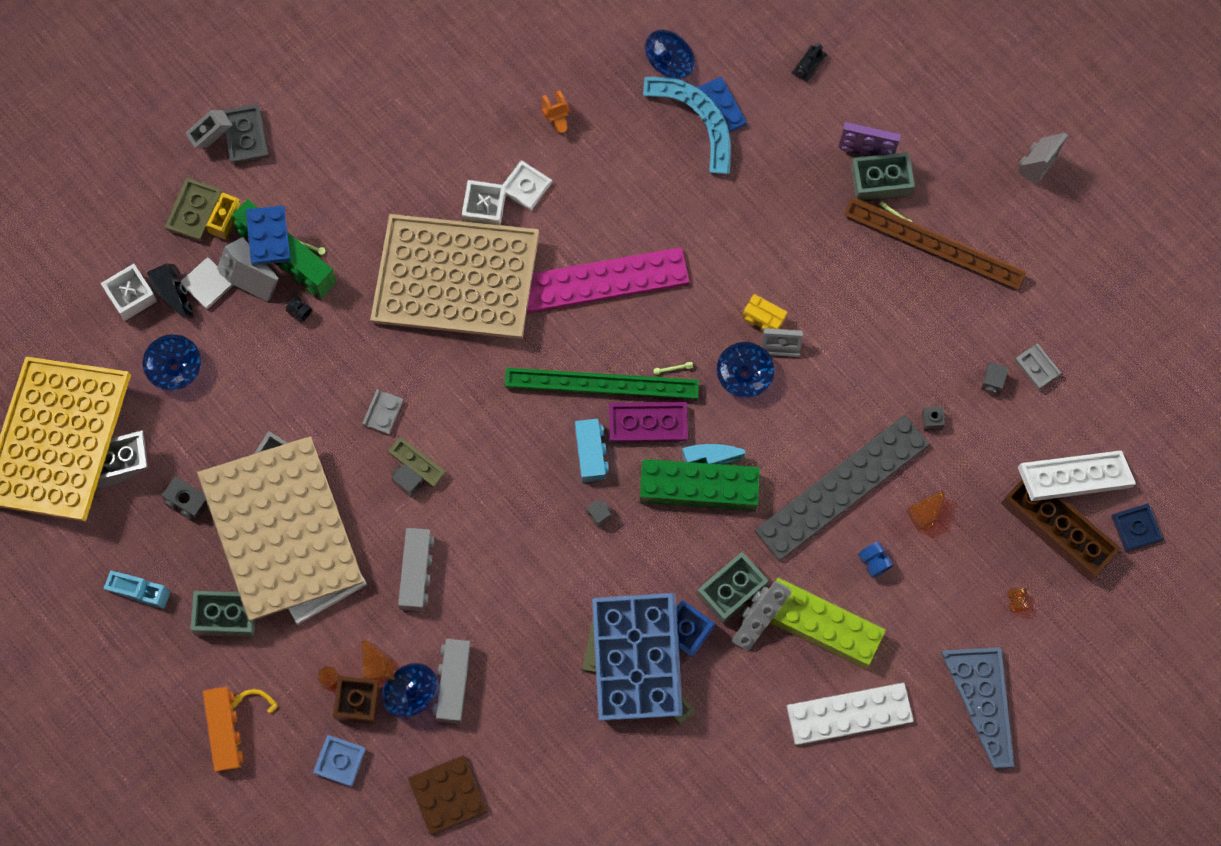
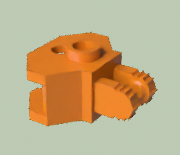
(556, 112)

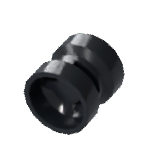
(298, 309)

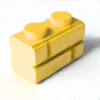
(221, 217)
(763, 314)

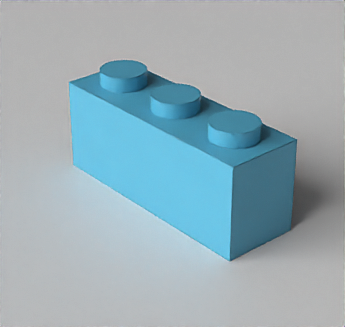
(591, 450)

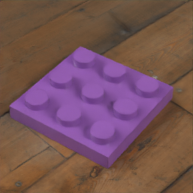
(868, 140)

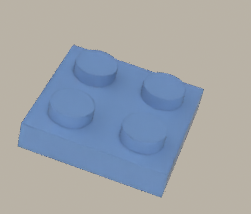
(339, 760)

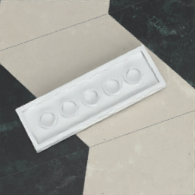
(1076, 475)
(849, 714)

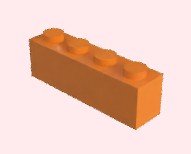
(222, 729)

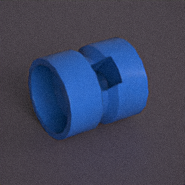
(875, 559)

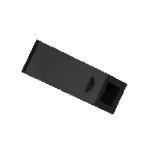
(168, 286)

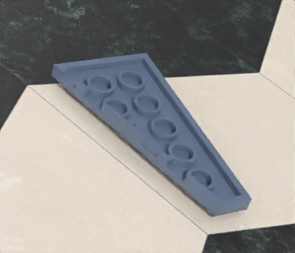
(982, 688)

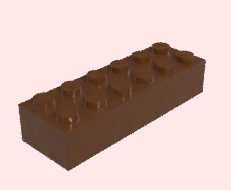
(1063, 530)

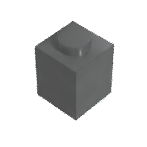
(994, 378)
(407, 480)

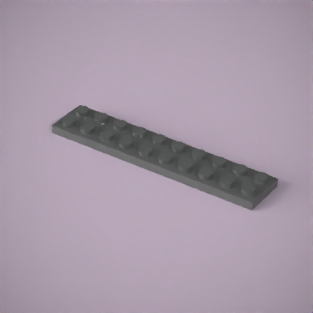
(841, 488)

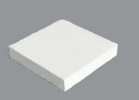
(526, 185)
(206, 283)

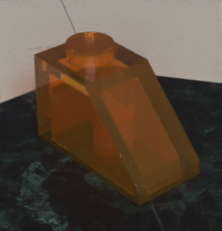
(926, 511)
(376, 663)

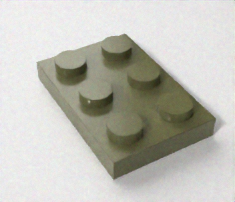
(193, 209)

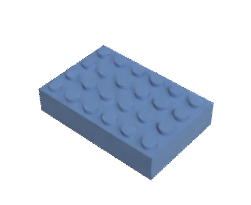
(637, 656)

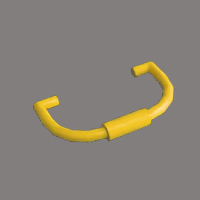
(238, 698)

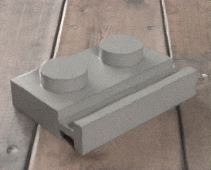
(782, 342)
(1037, 366)
(382, 412)

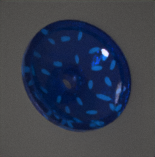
(669, 54)
(169, 351)
(745, 358)
(410, 691)

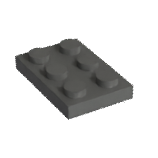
(246, 136)

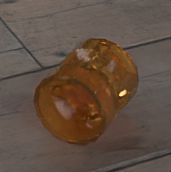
(1018, 599)
(326, 680)

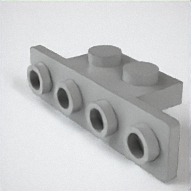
(760, 613)

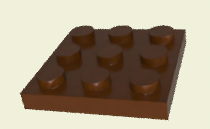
(447, 795)

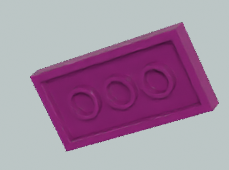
(648, 422)

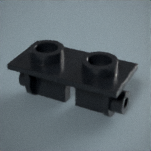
(809, 62)

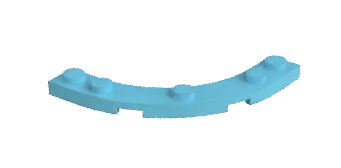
(706, 109)

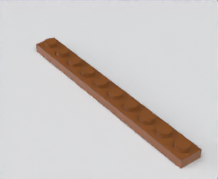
(935, 242)

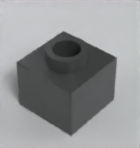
(930, 423)
(599, 512)

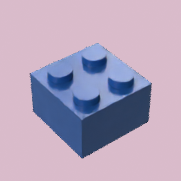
(692, 628)

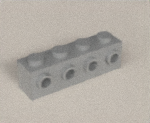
(414, 569)
(453, 681)

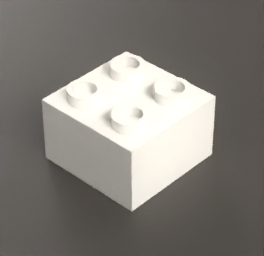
(483, 203)
(128, 292)

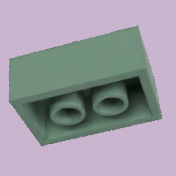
(882, 176)
(732, 587)
(220, 615)

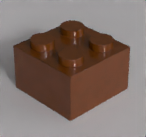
(356, 700)

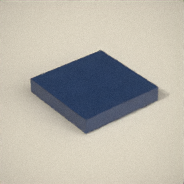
(1137, 527)

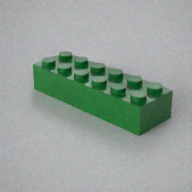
(303, 263)
(699, 485)

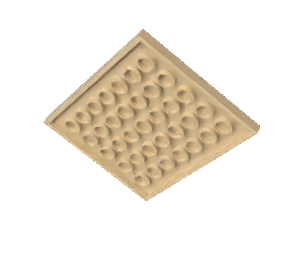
(455, 276)
(280, 528)

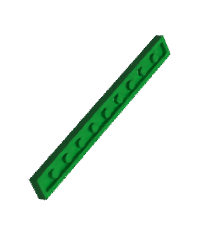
(601, 383)

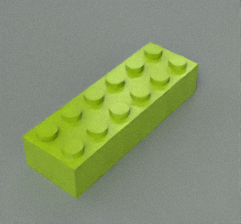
(828, 626)

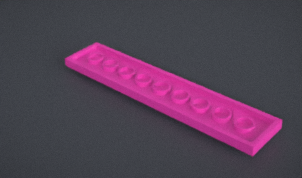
(607, 279)

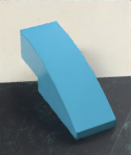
(712, 454)
(137, 589)

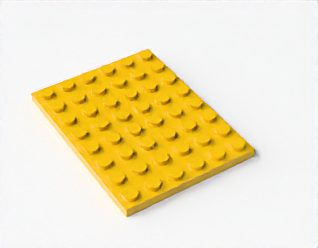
(58, 436)

